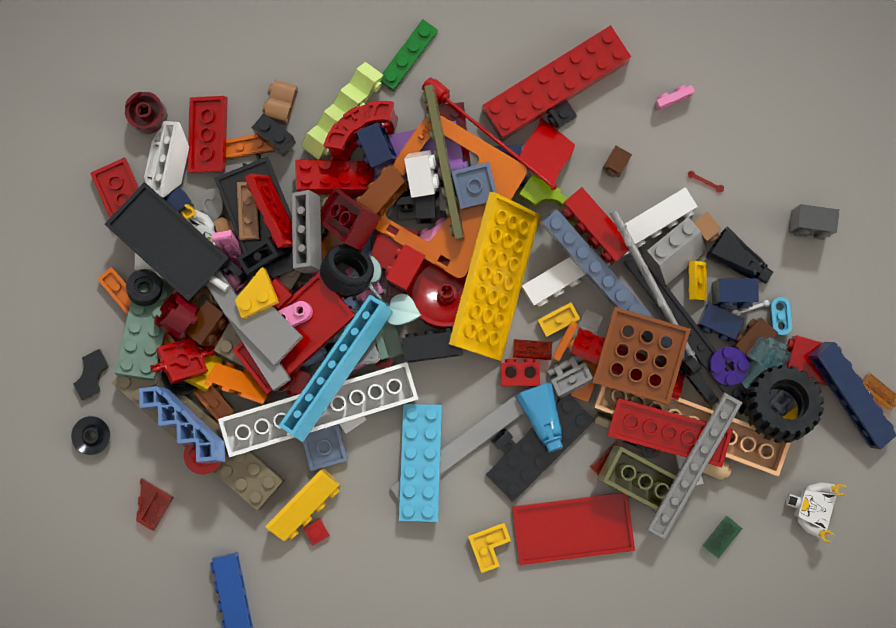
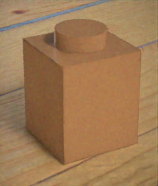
(708, 227)

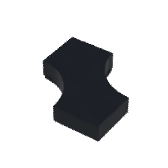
(88, 383)

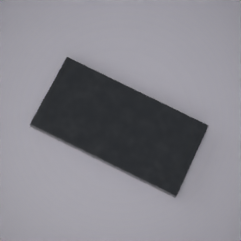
(228, 190)
(167, 241)

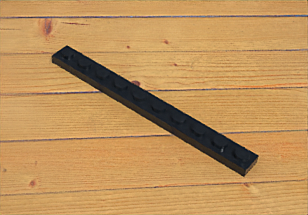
(696, 340)

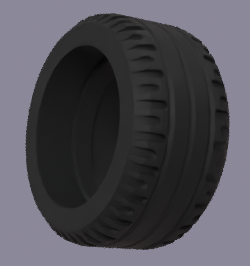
(338, 281)

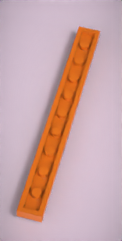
(212, 398)

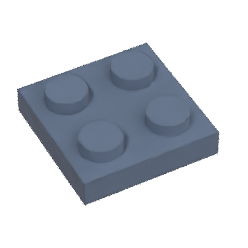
(473, 185)
(325, 448)

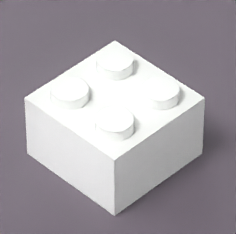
(421, 173)

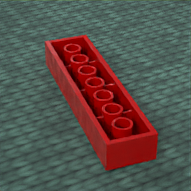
(556, 83)

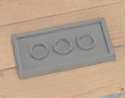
(267, 331)

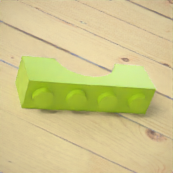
(537, 192)

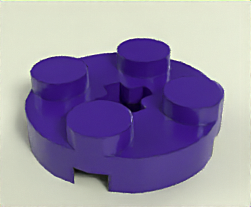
(728, 355)

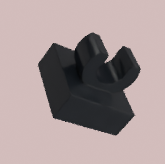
(502, 439)

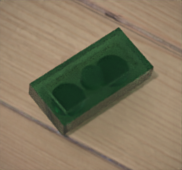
(722, 537)

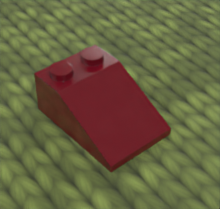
(348, 219)

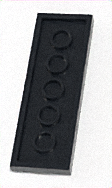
(531, 458)

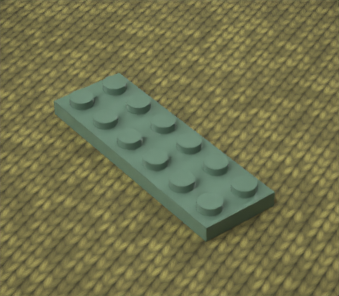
(142, 337)

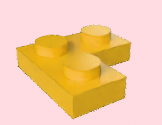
(483, 545)

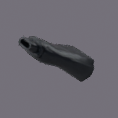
(736, 255)

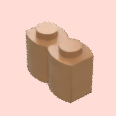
(281, 101)

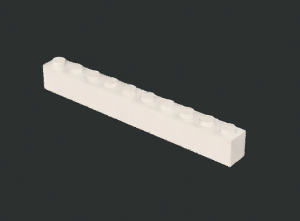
(640, 228)

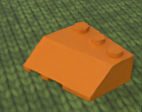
(237, 382)

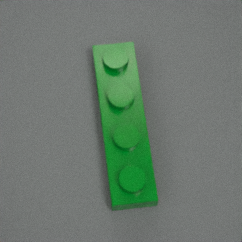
(408, 54)

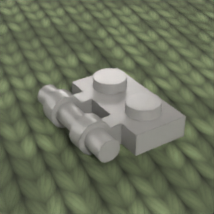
(572, 379)

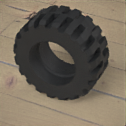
(802, 390)

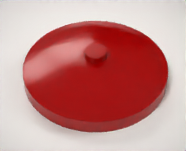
(437, 294)

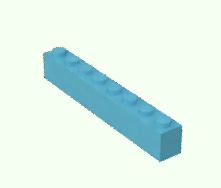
(336, 368)

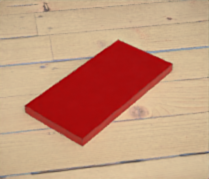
(328, 319)
(573, 528)

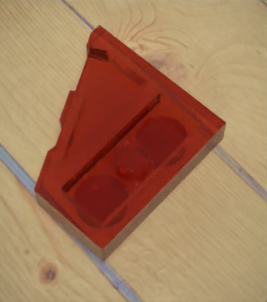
(152, 504)

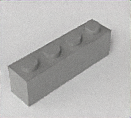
(306, 231)

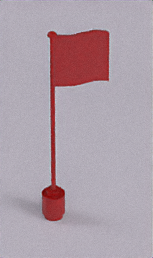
(543, 152)

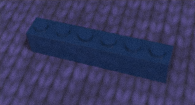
(852, 395)

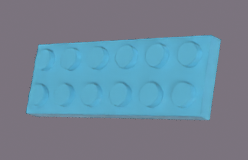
(420, 463)

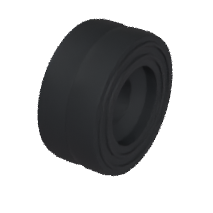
(138, 278)

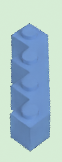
(190, 428)

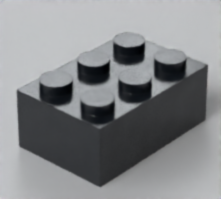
(429, 346)

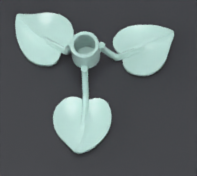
(402, 305)

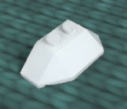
(167, 158)

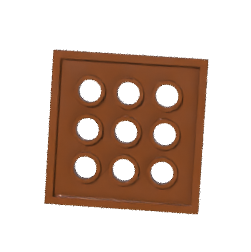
(642, 387)

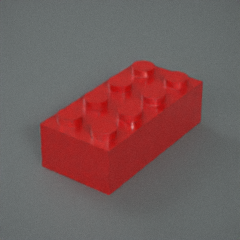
(595, 225)

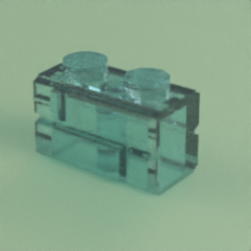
(770, 352)

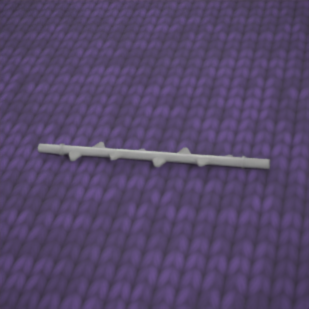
(622, 228)

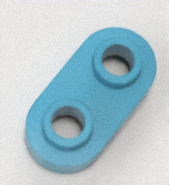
(782, 316)

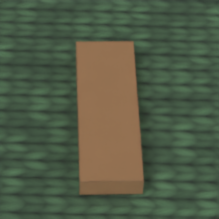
(247, 214)

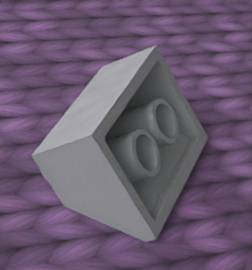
(675, 250)

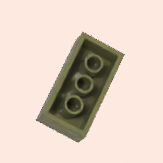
(636, 477)

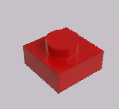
(316, 532)

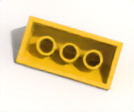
(303, 505)

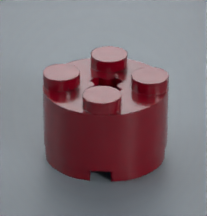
(142, 101)
(176, 315)

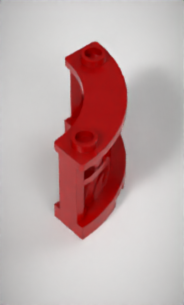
(342, 136)

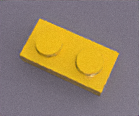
(697, 281)
(558, 319)

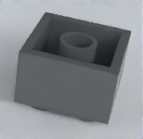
(814, 221)

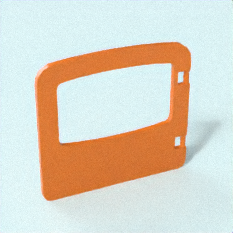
(507, 178)

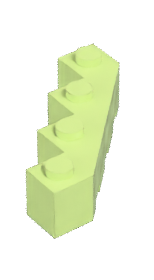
(356, 93)

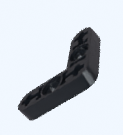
(691, 367)

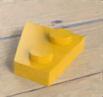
(256, 295)

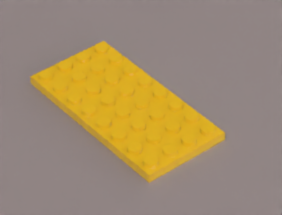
(494, 277)

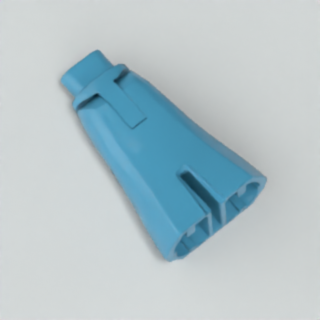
(542, 413)

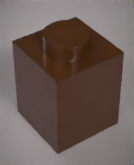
(616, 161)

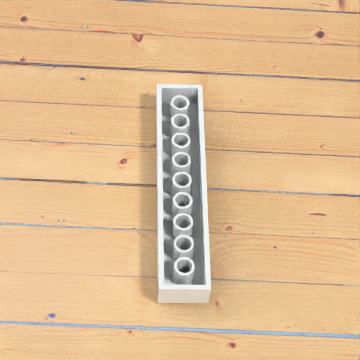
(355, 399)

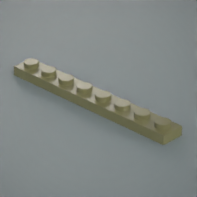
(441, 154)

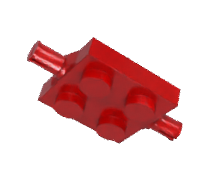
(181, 360)

